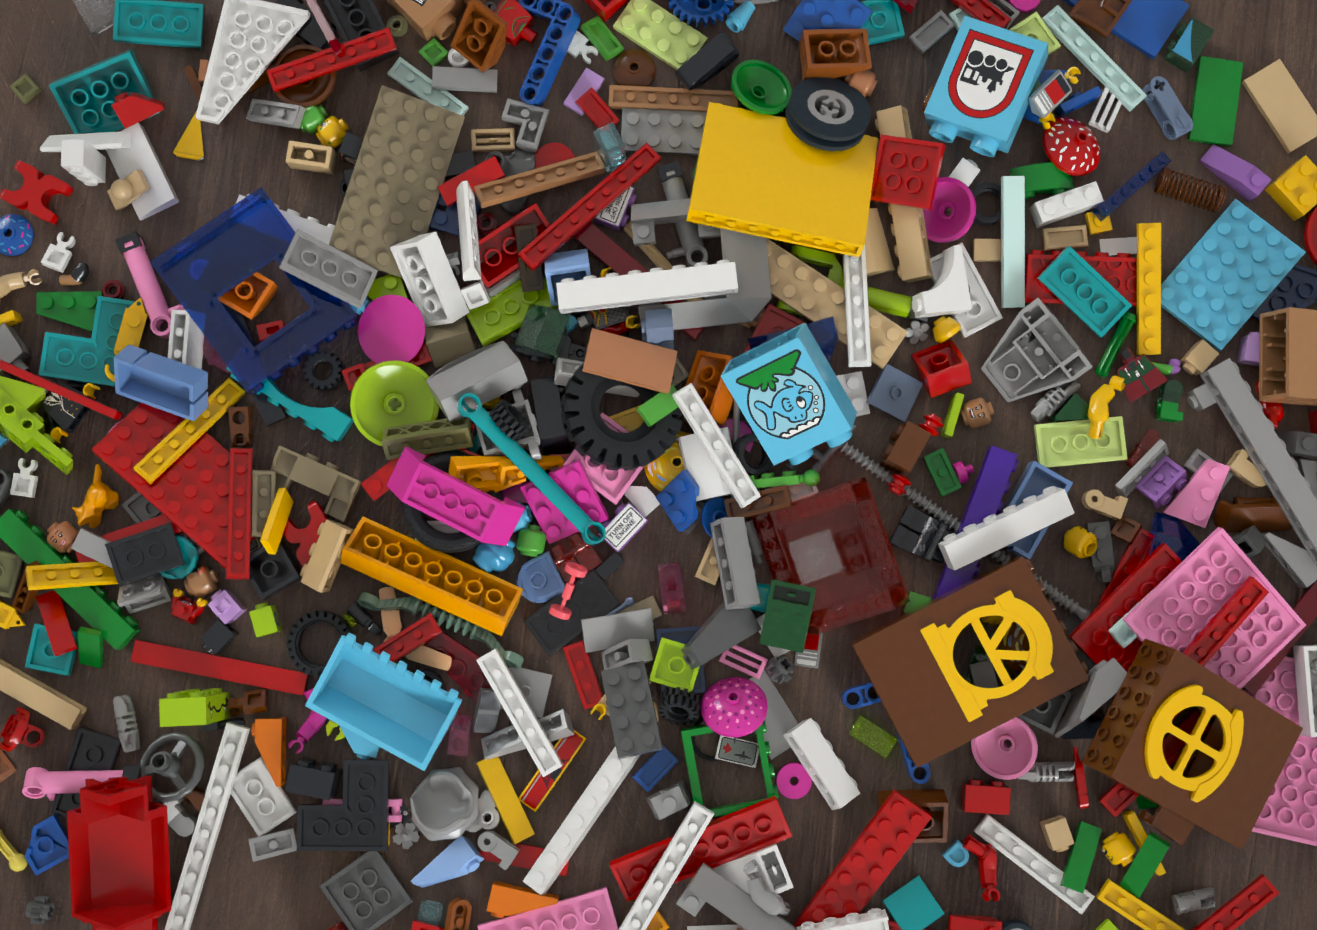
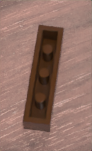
(25, 598)

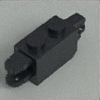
(567, 351)

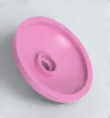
(1003, 760)

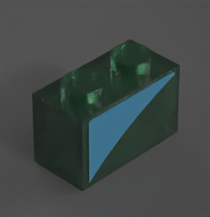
(1188, 45)

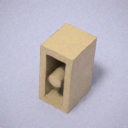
(311, 157)

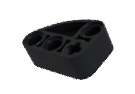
(707, 62)

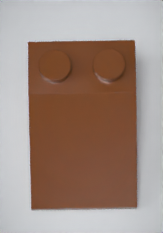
(480, 36)
(834, 52)

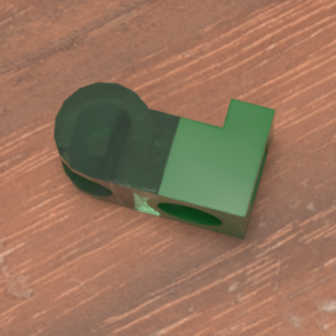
(1168, 402)

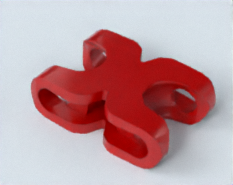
(36, 192)
(307, 535)

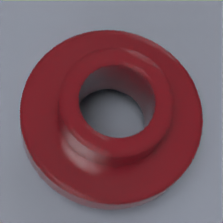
(486, 217)
(109, 285)

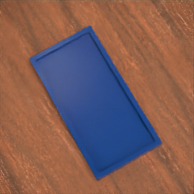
(1147, 23)

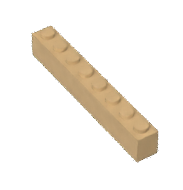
(907, 221)

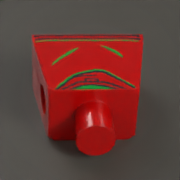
(518, 22)

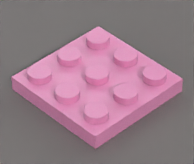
(607, 482)

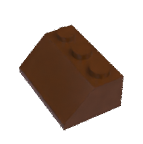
(932, 801)

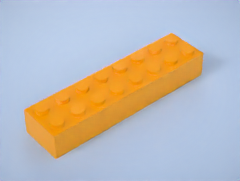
(431, 576)

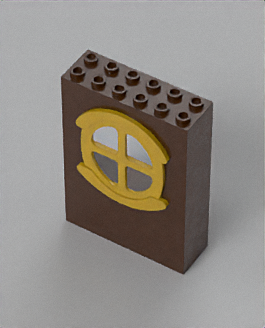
(1234, 763)

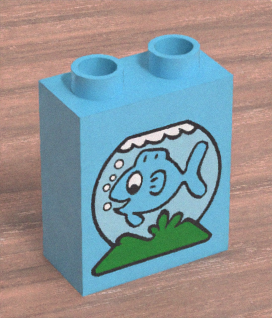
(790, 396)

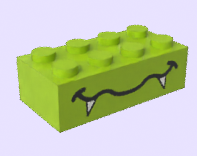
(194, 707)

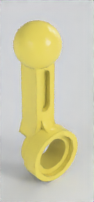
(16, 860)

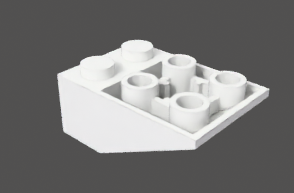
(771, 870)

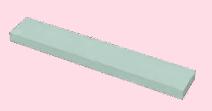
(1093, 58)
(1012, 241)

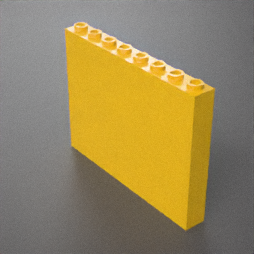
(774, 186)

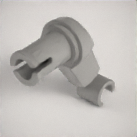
(765, 899)

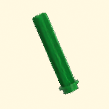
(1115, 344)

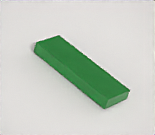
(1081, 857)
(1145, 864)

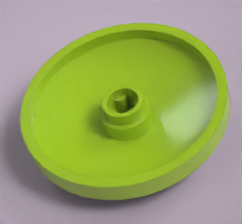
(391, 396)

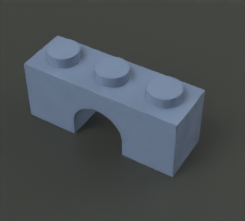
(658, 328)

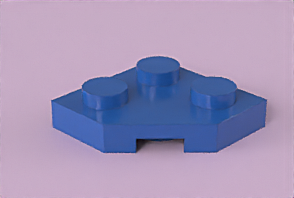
(679, 500)
(47, 845)

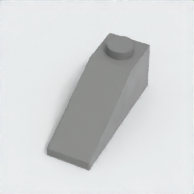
(1293, 560)

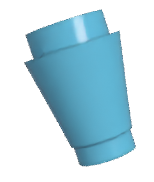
(740, 16)

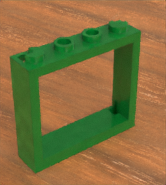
(764, 750)

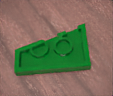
(69, 307)

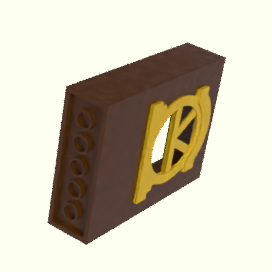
(916, 671)

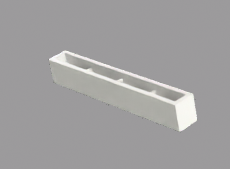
(647, 287)
(578, 822)

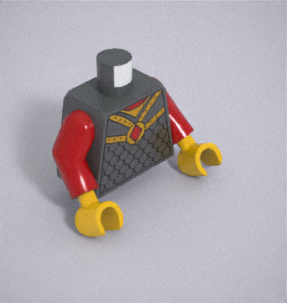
(610, 319)

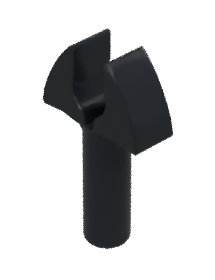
(221, 724)

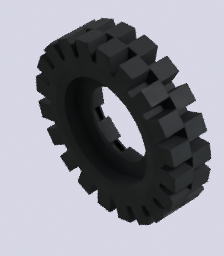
(599, 441)

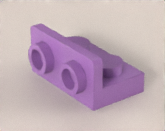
(1162, 482)

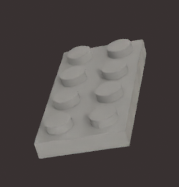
(663, 130)
(328, 269)

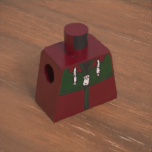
(1139, 375)

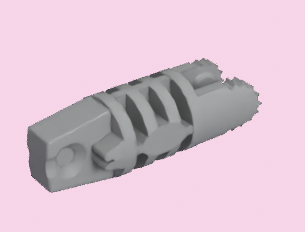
(1053, 400)
(126, 723)
(1050, 772)

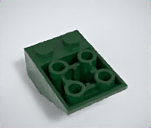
(787, 615)

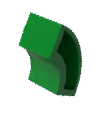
(1043, 179)

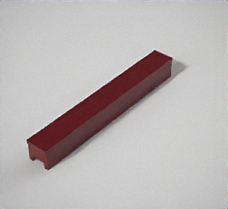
(621, 262)

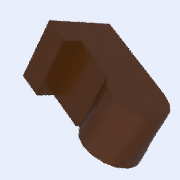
(241, 426)

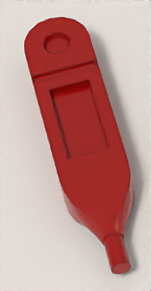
(1079, 781)

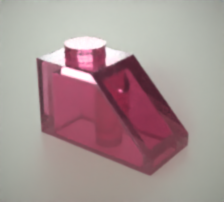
(671, 587)

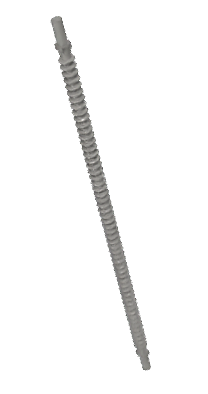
(953, 523)

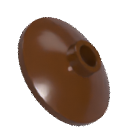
(642, 76)

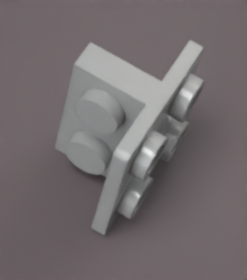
(144, 594)

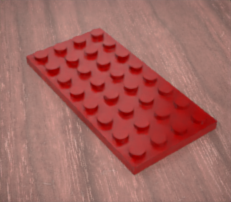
(190, 490)

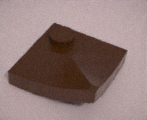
(1099, 14)

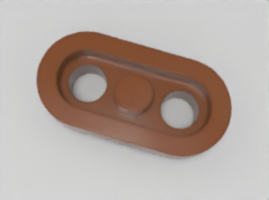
(461, 918)

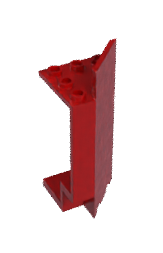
(119, 855)

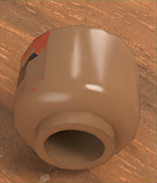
(201, 581)

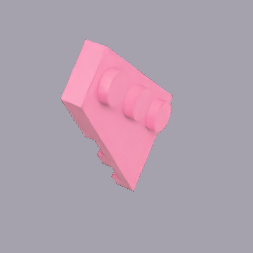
(1200, 494)

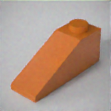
(271, 743)
(514, 899)

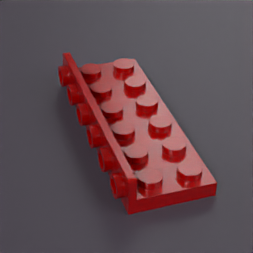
(1117, 271)

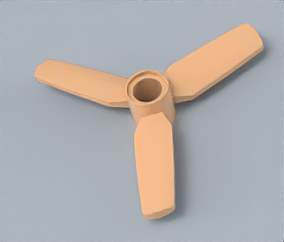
(392, 626)

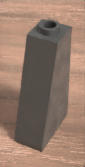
(719, 634)

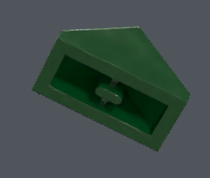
(1072, 410)

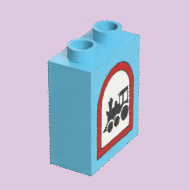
(985, 86)

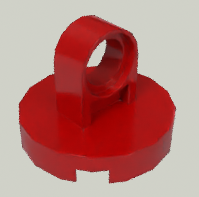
(17, 729)

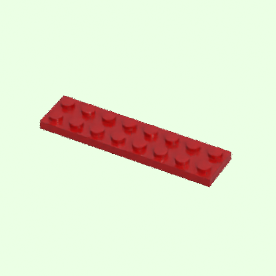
(720, 843)
(868, 860)

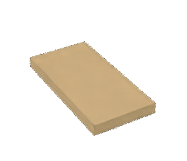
(1282, 105)

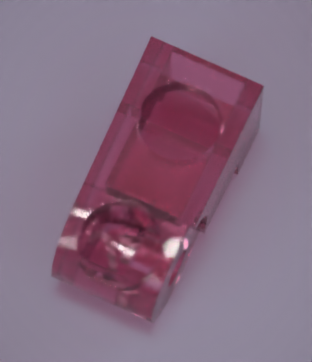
(460, 735)

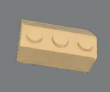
(876, 247)
(325, 556)

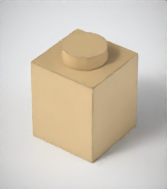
(1198, 358)
(1057, 833)

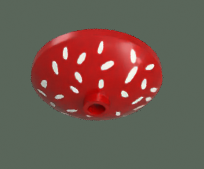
(1071, 146)

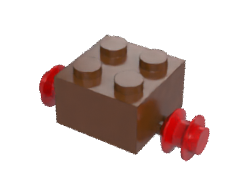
(905, 450)

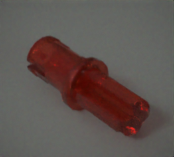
(1143, 447)

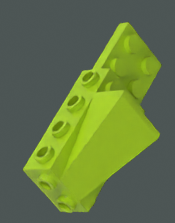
(24, 426)

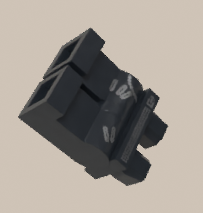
(928, 535)

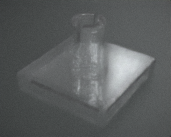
(96, 14)
(815, 556)

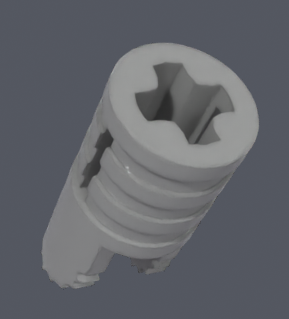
(1193, 900)

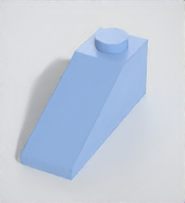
(455, 861)

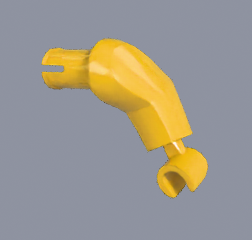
(1098, 406)

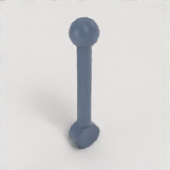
(628, 602)

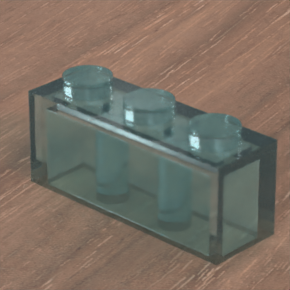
(609, 146)

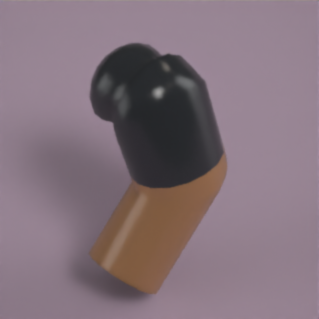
(76, 277)

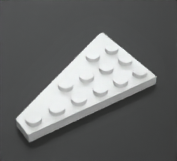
(244, 46)

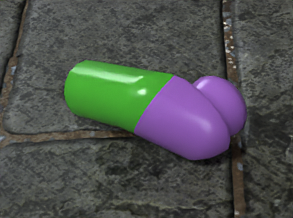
(1172, 368)

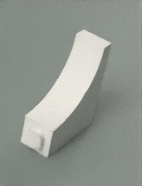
(950, 292)

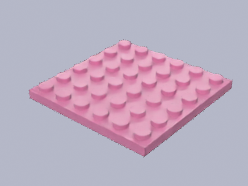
(1197, 591)

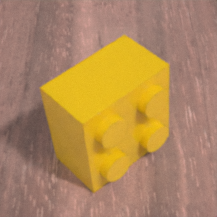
(1296, 188)

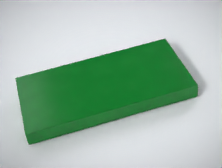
(1215, 101)

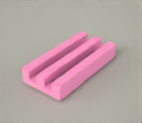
(760, 667)

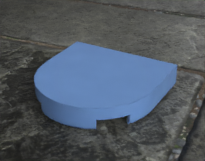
(540, 579)

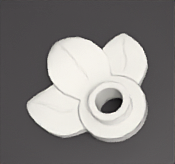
(485, 806)

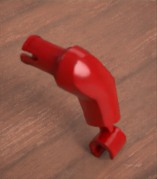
(986, 866)

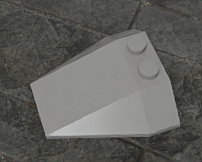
(1032, 367)

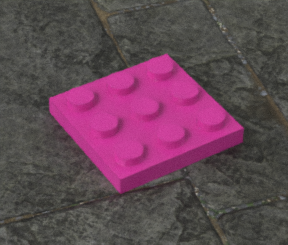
(578, 486)

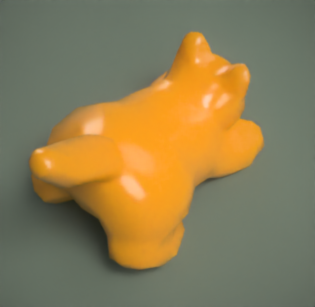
(97, 498)

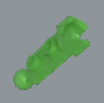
(810, 478)

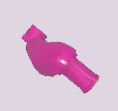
(309, 728)

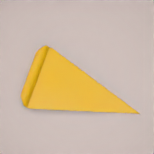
(191, 142)

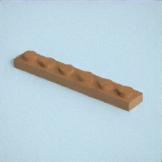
(667, 98)
(539, 179)

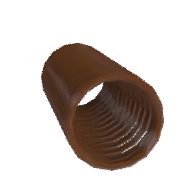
(1165, 175)

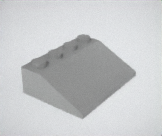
(1087, 697)

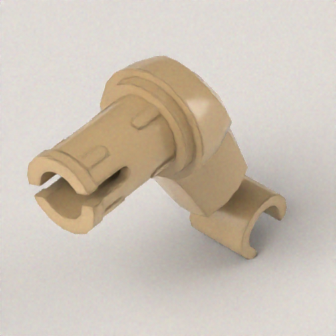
(17, 280)

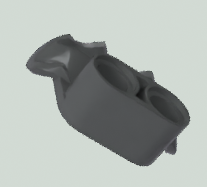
(516, 163)

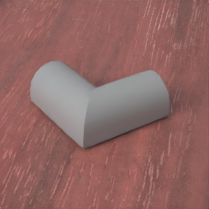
(532, 123)

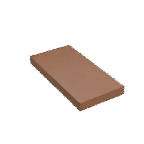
(629, 361)

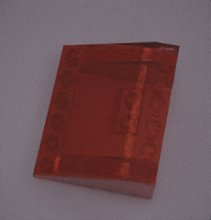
(870, 573)

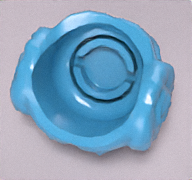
(494, 557)

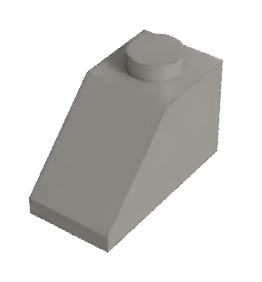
(626, 653)

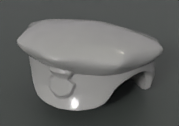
(444, 804)

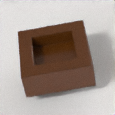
(1126, 530)

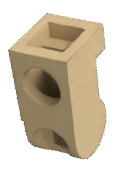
(1245, 470)
(1103, 505)

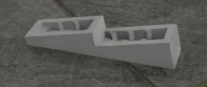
(506, 741)

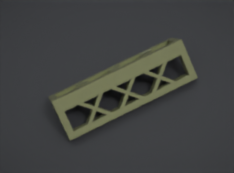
(430, 437)

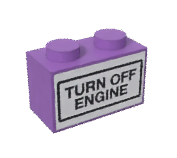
(615, 214)
(623, 526)

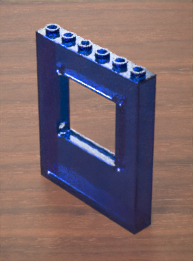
(221, 258)

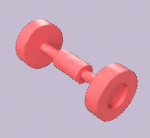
(561, 611)

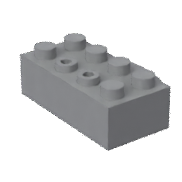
(483, 372)

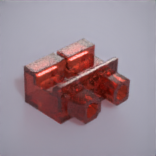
(582, 551)

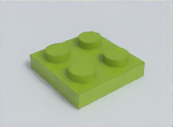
(671, 668)

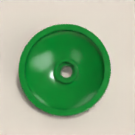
(761, 87)

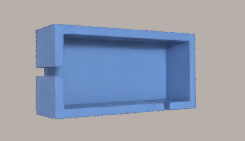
(161, 382)
(1033, 482)

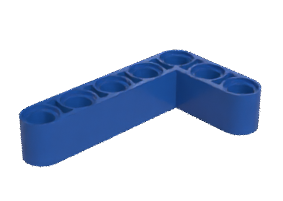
(548, 45)
(864, 700)

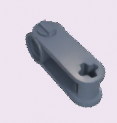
(1167, 108)

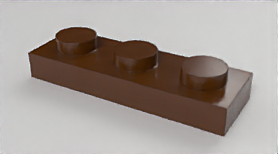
(770, 501)

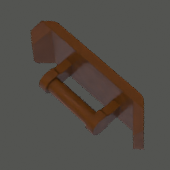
(1245, 512)

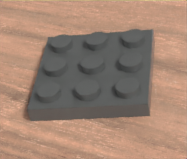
(366, 892)

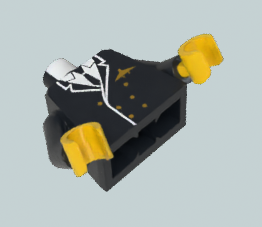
(64, 413)

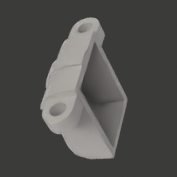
(529, 441)

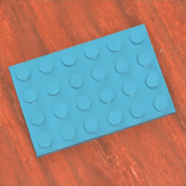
(1228, 274)

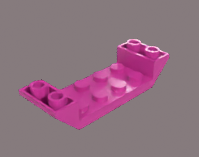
(453, 500)

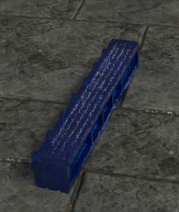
(1131, 186)

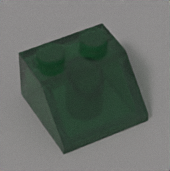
(543, 330)

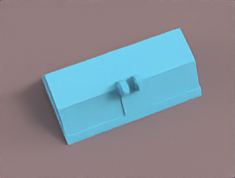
(384, 701)

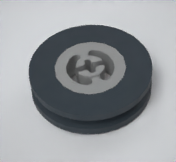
(823, 128)

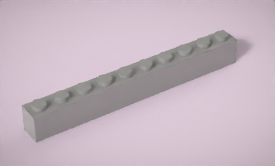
(1265, 450)

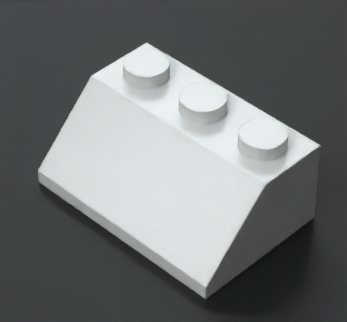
(702, 468)

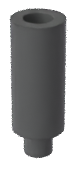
(754, 543)

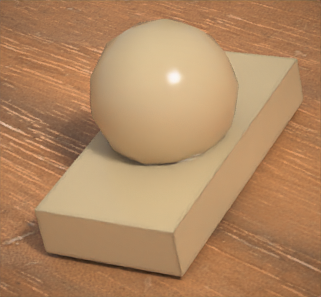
(128, 189)

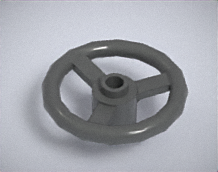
(170, 764)

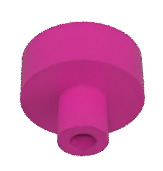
(962, 471)

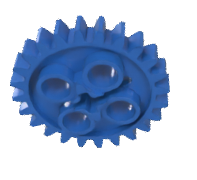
(690, 10)

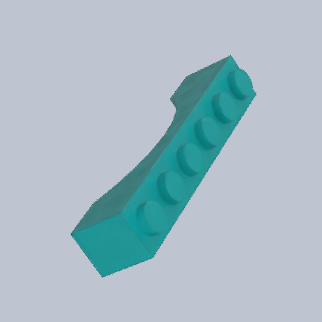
(328, 420)

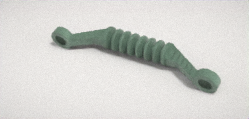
(414, 605)

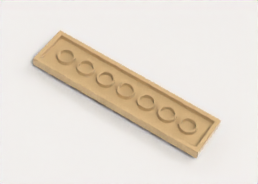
(821, 298)

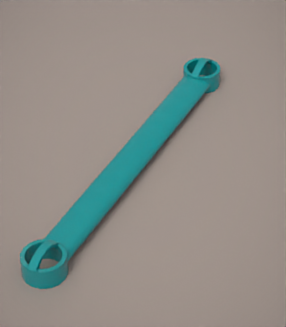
(531, 470)

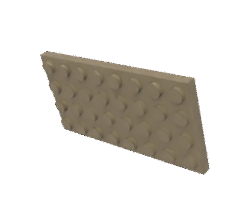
(395, 178)

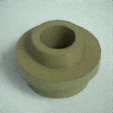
(397, 32)

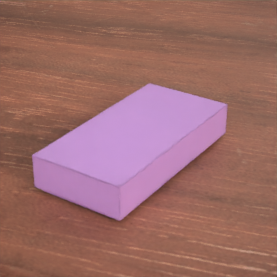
(585, 82)

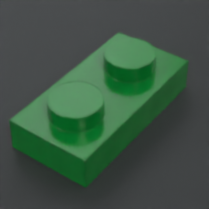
(941, 472)

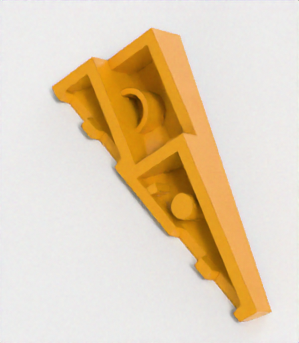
(494, 472)

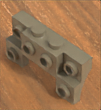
(324, 479)

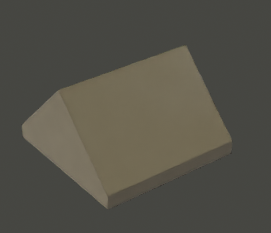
(449, 341)

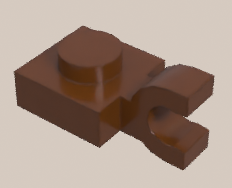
(251, 703)

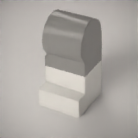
(180, 819)

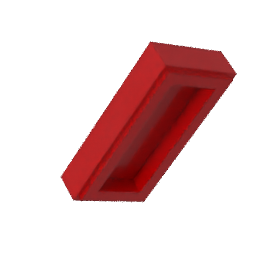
(596, 109)

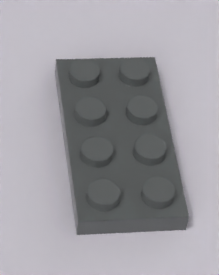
(631, 710)

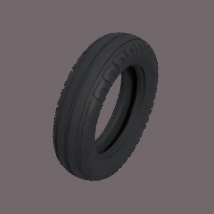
(424, 531)

